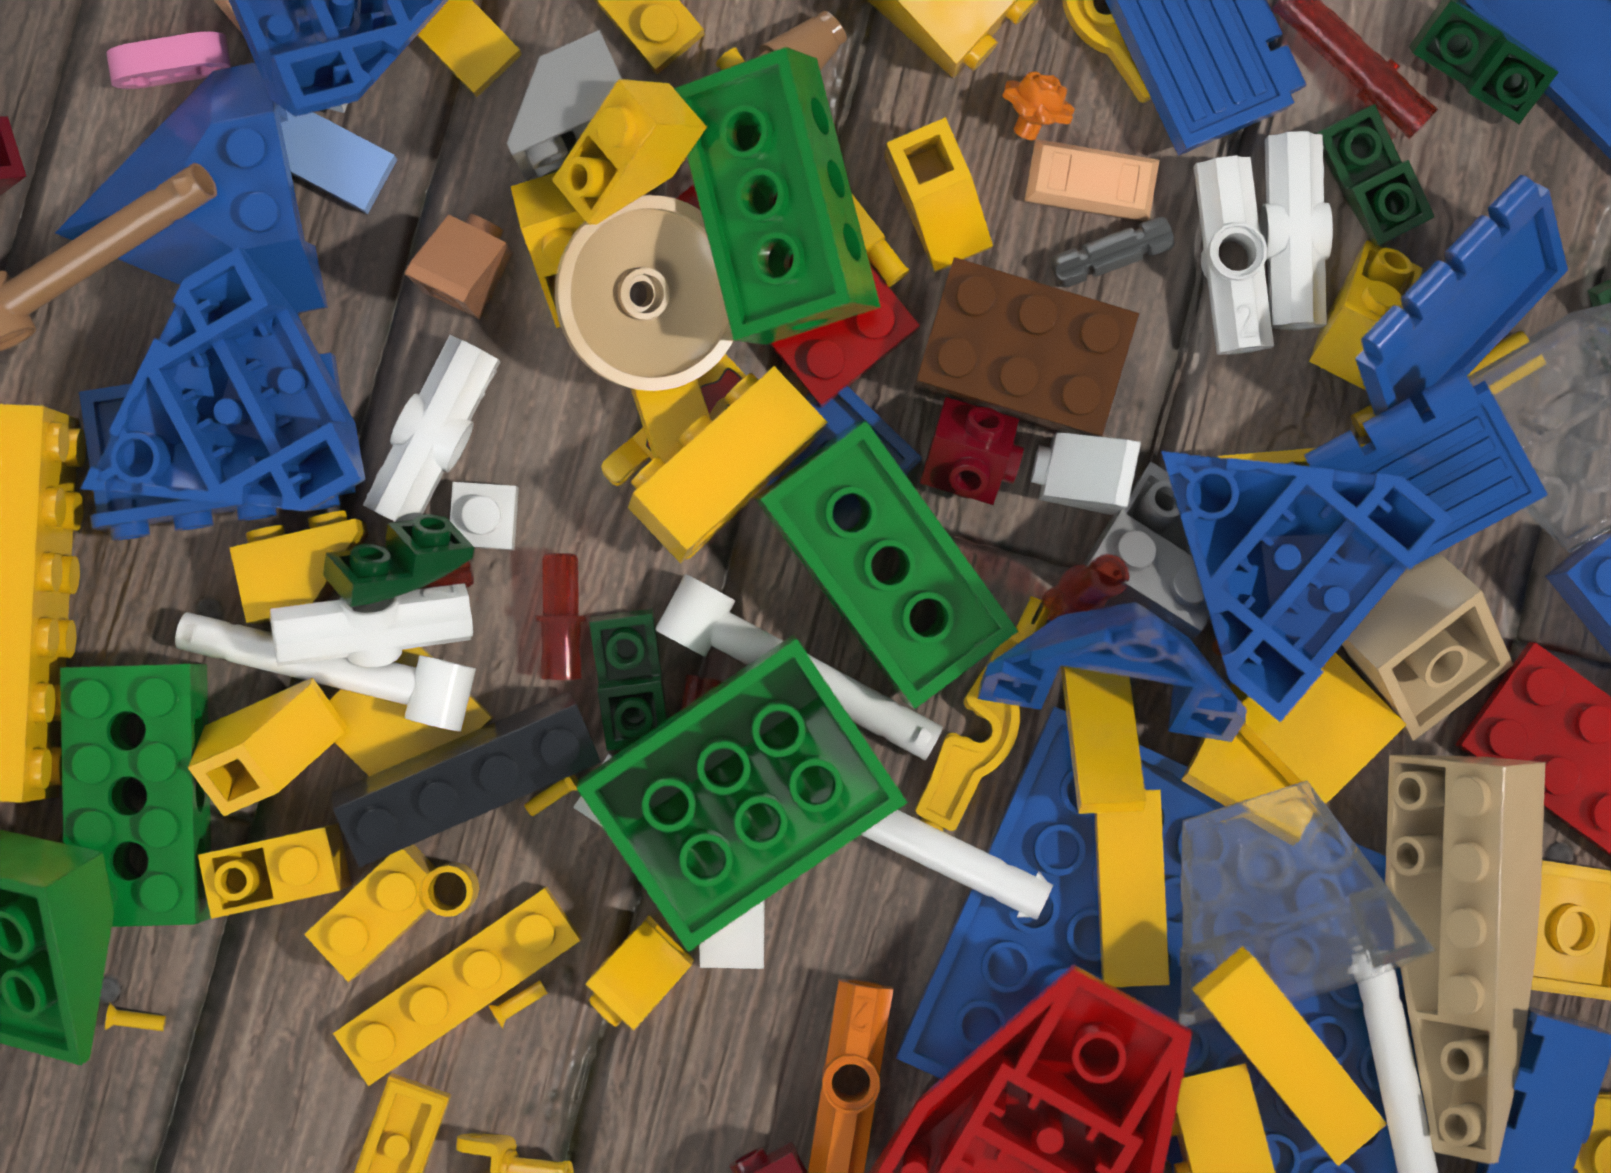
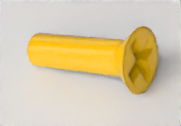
(551, 795)
(518, 1002)
(134, 1019)

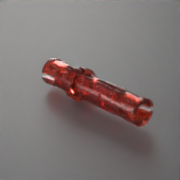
(1359, 63)

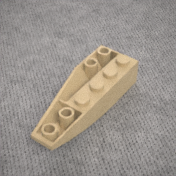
(1470, 879)

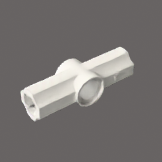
(1231, 215)
(1296, 230)
(432, 431)
(371, 632)

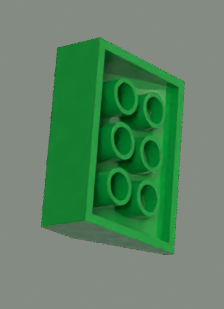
(740, 793)
(52, 945)

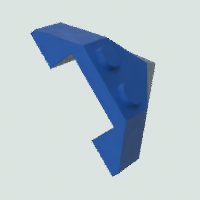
(327, 49)
(240, 141)
(232, 403)
(1294, 560)
(1124, 643)

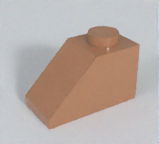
(461, 263)

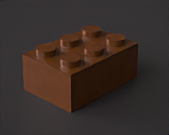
(1026, 349)

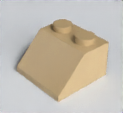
(1428, 644)

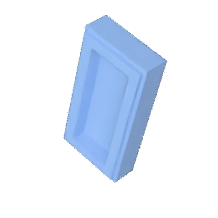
(336, 160)

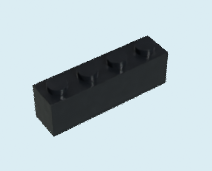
(464, 778)

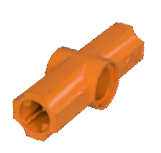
(859, 1039)

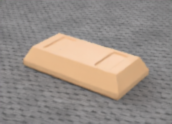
(1091, 180)

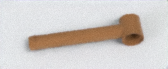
(97, 249)

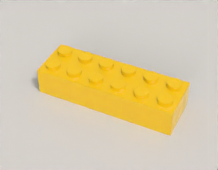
(36, 581)

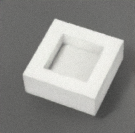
(485, 514)

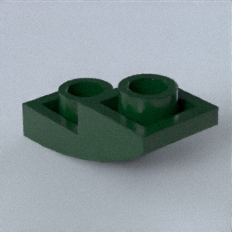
(1483, 59)
(1373, 177)
(412, 557)
(628, 676)

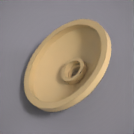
(682, 322)

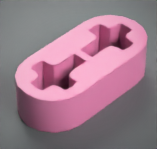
(167, 60)

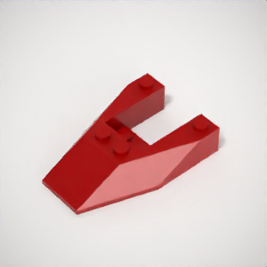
(1060, 1088)

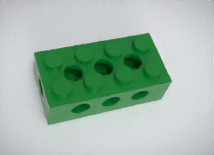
(813, 208)
(930, 564)
(102, 764)

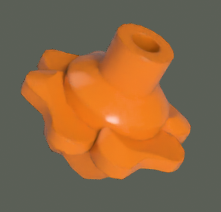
(1038, 102)

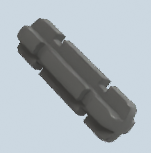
(1112, 252)

